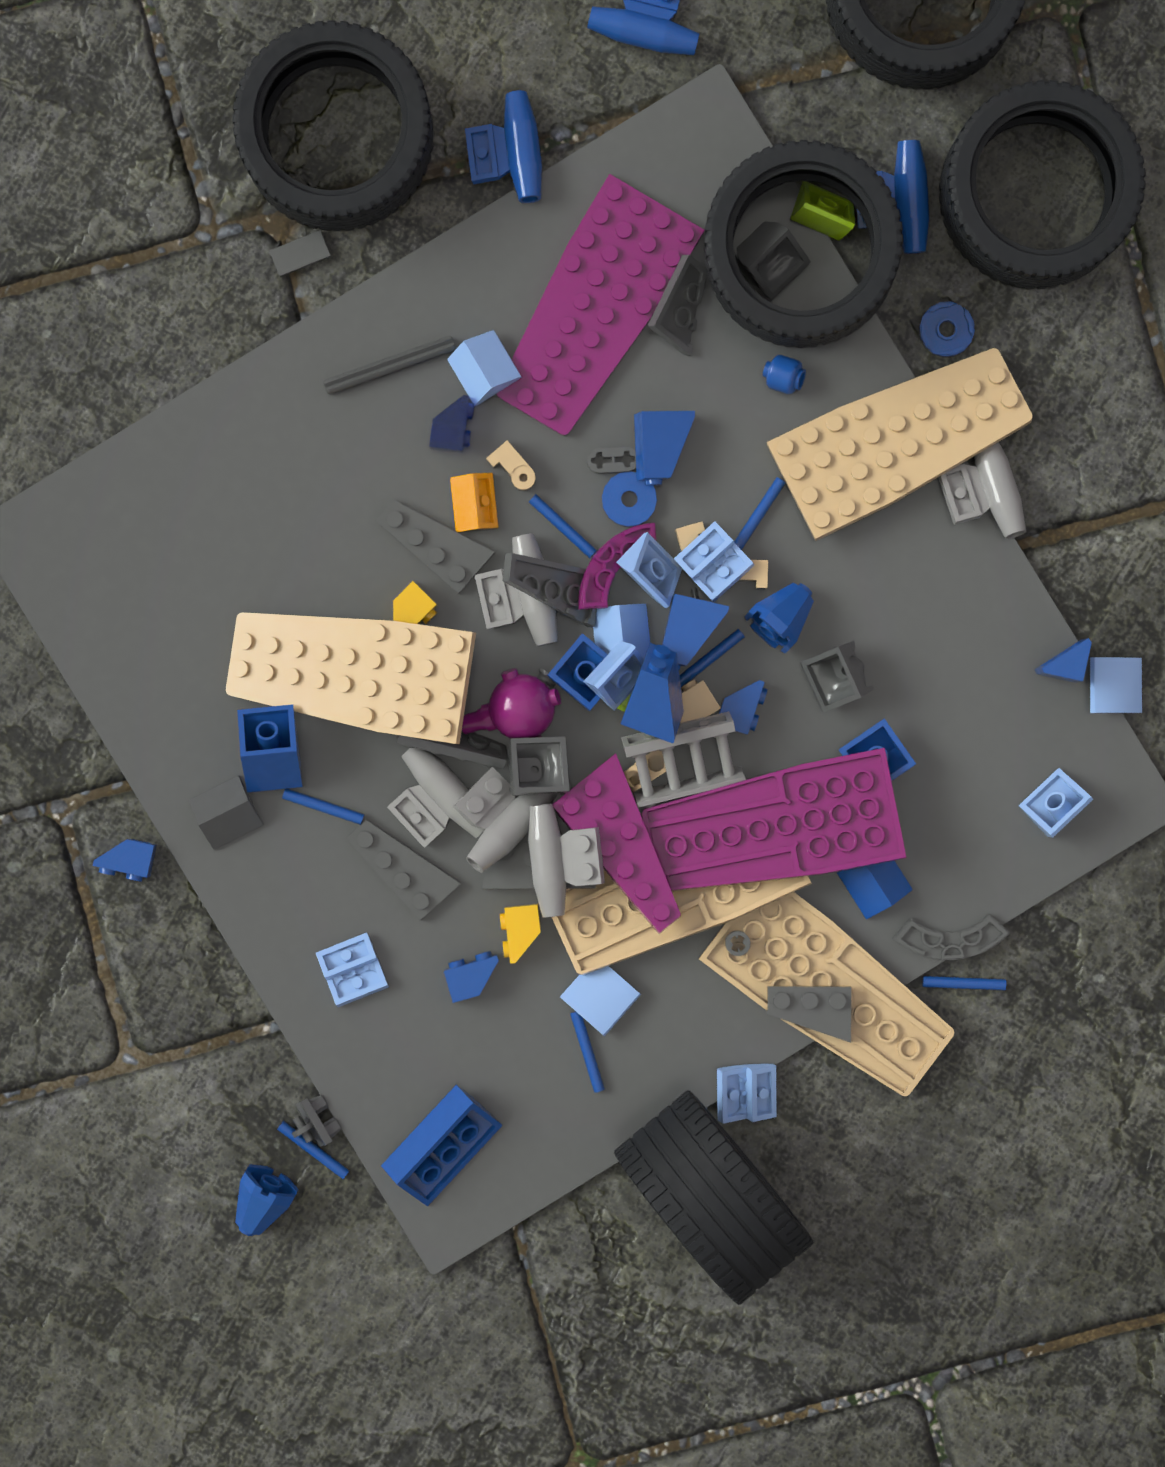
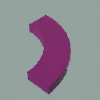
(603, 567)

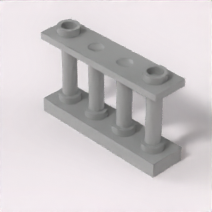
(692, 734)

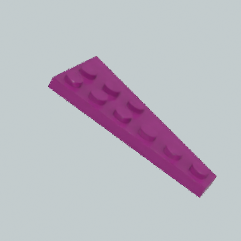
(626, 848)

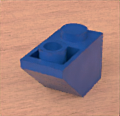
(743, 706)
(128, 857)
(469, 978)

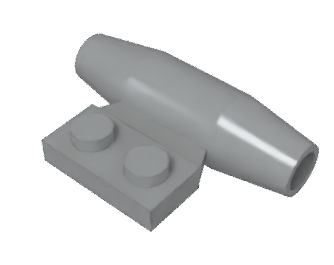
(982, 487)
(506, 604)
(430, 804)
(499, 814)
(561, 859)

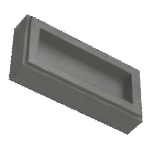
(300, 253)

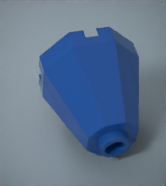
(781, 616)
(262, 1199)

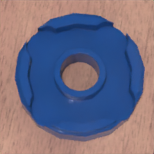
(935, 341)
(620, 513)

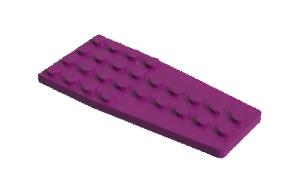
(597, 303)
(781, 825)

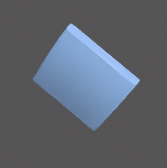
(714, 561)
(1115, 685)
(352, 970)
(600, 998)
(746, 1092)

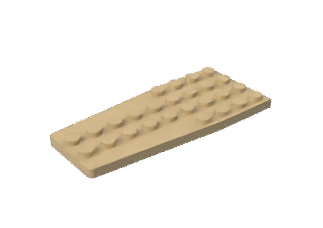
(897, 440)
(356, 671)
(607, 927)
(797, 945)

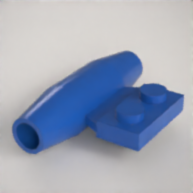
(645, 26)
(510, 149)
(910, 192)

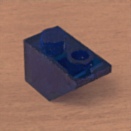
(449, 427)

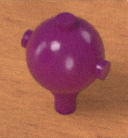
(517, 707)

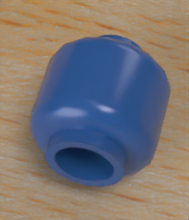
(784, 374)

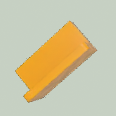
(474, 502)

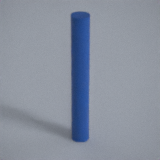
(759, 512)
(562, 526)
(711, 657)
(323, 806)
(964, 983)
(587, 1052)
(314, 1151)

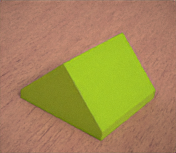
(823, 211)

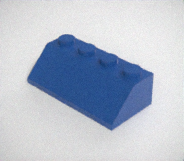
(441, 1145)

